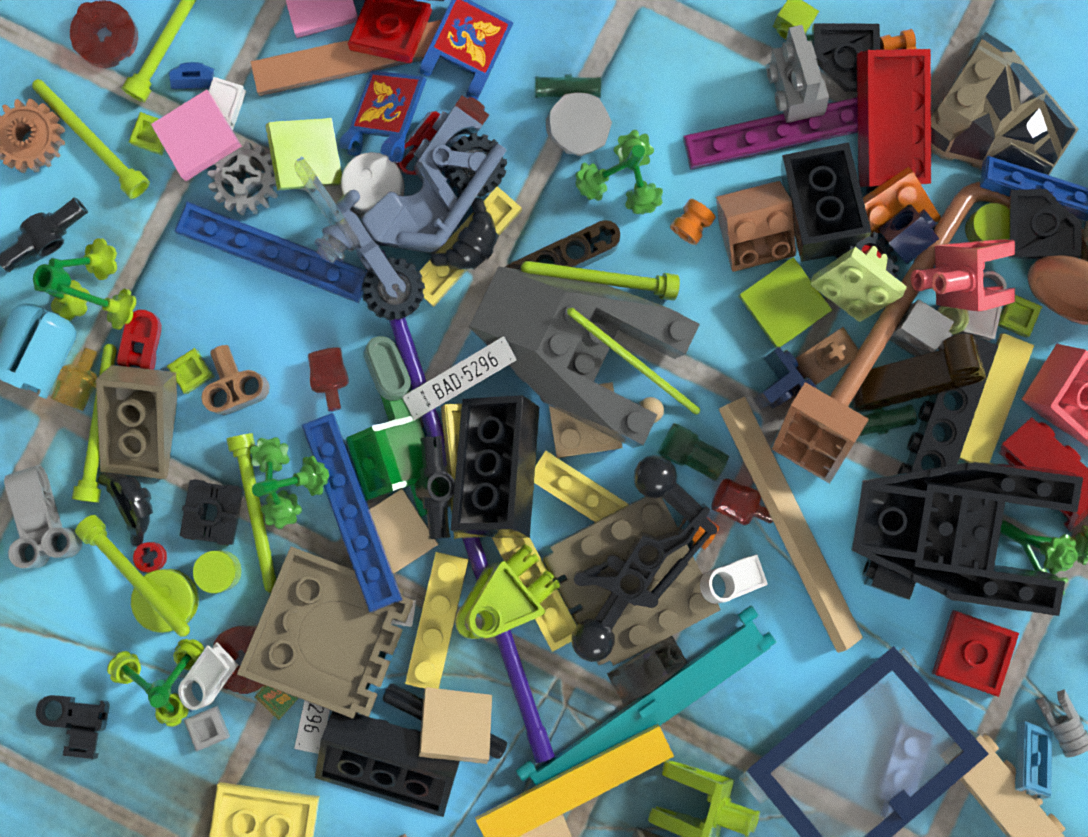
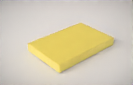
(262, 812)

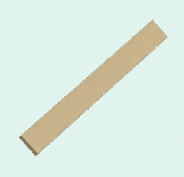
(791, 524)

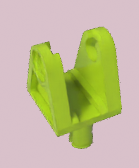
(503, 598)
(721, 811)

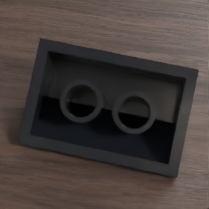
(825, 200)

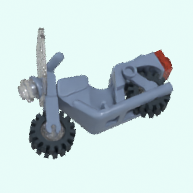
(414, 221)

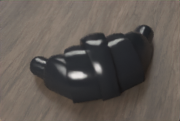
(473, 243)
(131, 502)

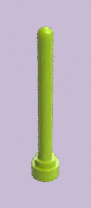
(139, 84)
(132, 182)
(665, 286)
(240, 447)
(87, 488)
(93, 532)

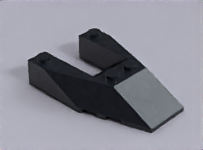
(947, 526)

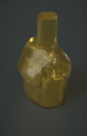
(76, 382)

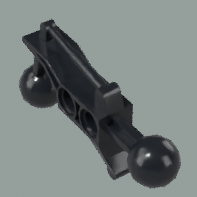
(655, 479)

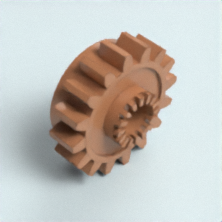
(44, 139)

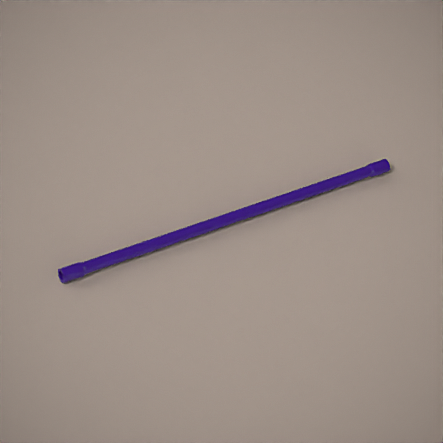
(535, 731)

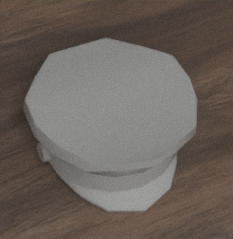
(578, 124)

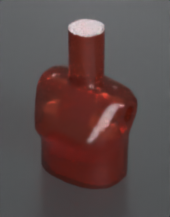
(328, 375)
(739, 502)

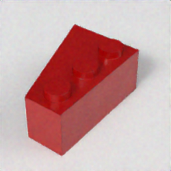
(1036, 447)

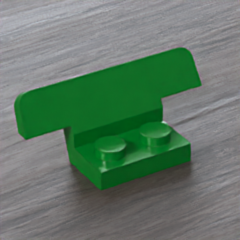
(390, 454)

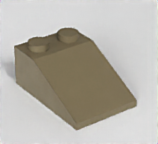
(136, 420)

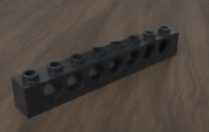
(944, 453)

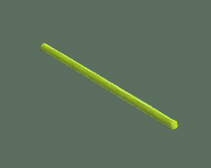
(633, 360)

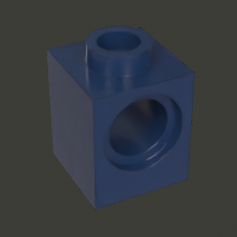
(909, 232)

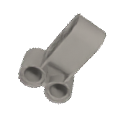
(36, 519)

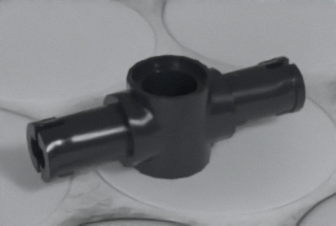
(42, 234)
(435, 470)

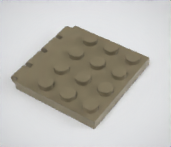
(615, 534)
(321, 637)

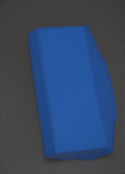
(191, 75)

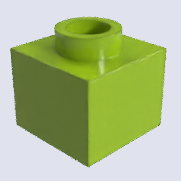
(794, 14)

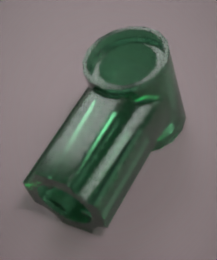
(686, 449)

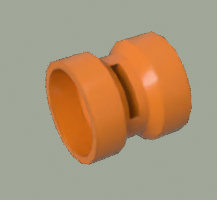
(691, 223)

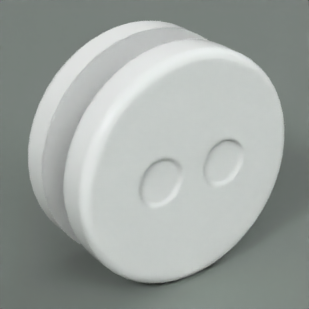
(373, 178)

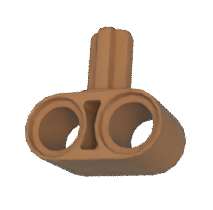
(827, 356)
(233, 383)

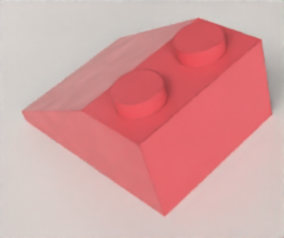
(1061, 391)

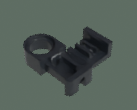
(84, 723)

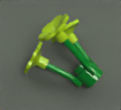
(71, 298)

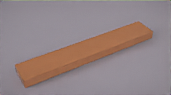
(325, 64)

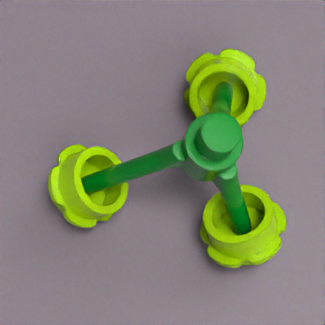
(169, 709)

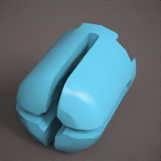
(34, 348)

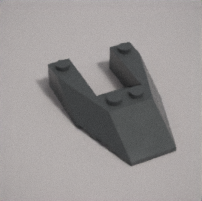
(563, 357)

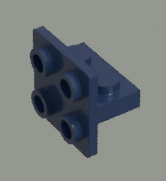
(789, 381)

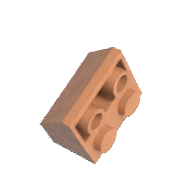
(757, 225)

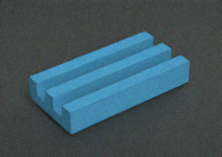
(1028, 759)

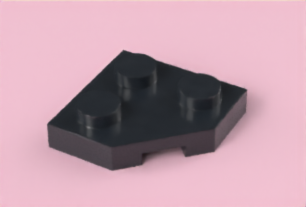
(838, 46)
(1042, 226)

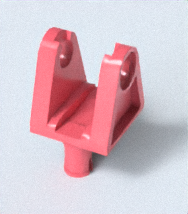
(960, 275)

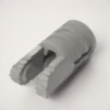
(1067, 728)

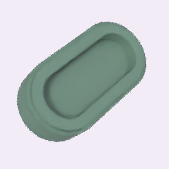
(387, 368)

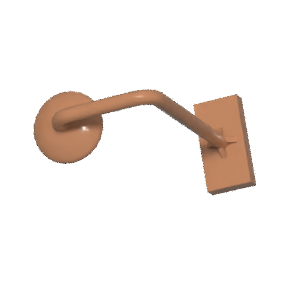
(823, 427)

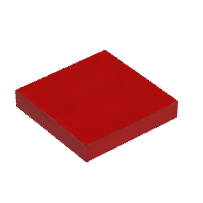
(390, 28)
(975, 653)

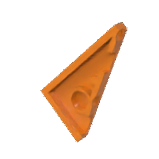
(894, 196)

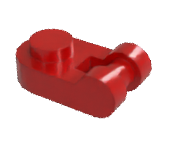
(142, 329)

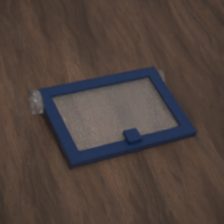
(867, 756)

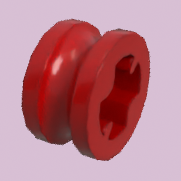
(141, 552)

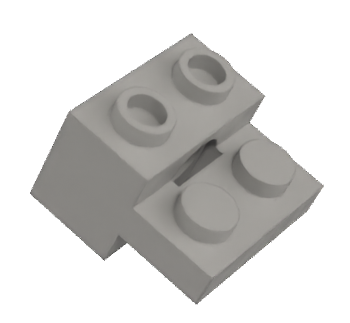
(797, 63)

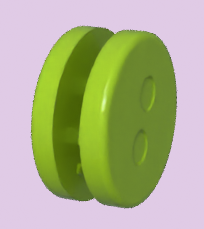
(176, 589)

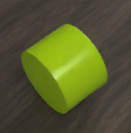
(988, 223)
(217, 571)

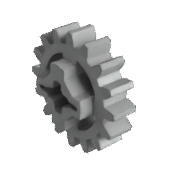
(243, 192)

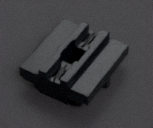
(194, 520)

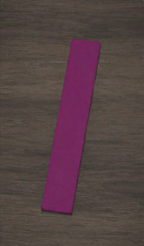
(769, 135)

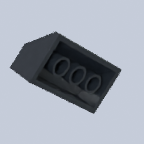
(495, 467)
(384, 763)

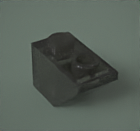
(647, 669)

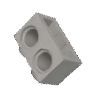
(922, 329)

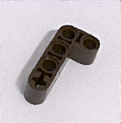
(557, 251)
(923, 375)

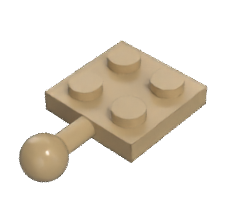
(578, 438)

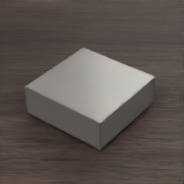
(207, 728)

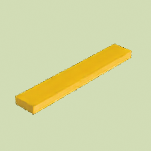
(576, 785)

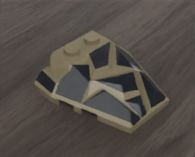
(1000, 113)

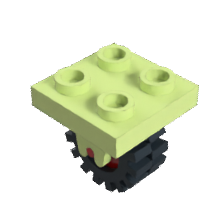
(861, 278)

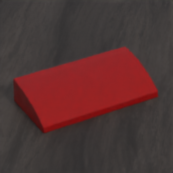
(893, 114)

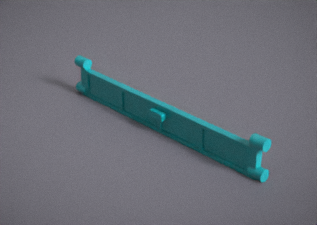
(666, 700)

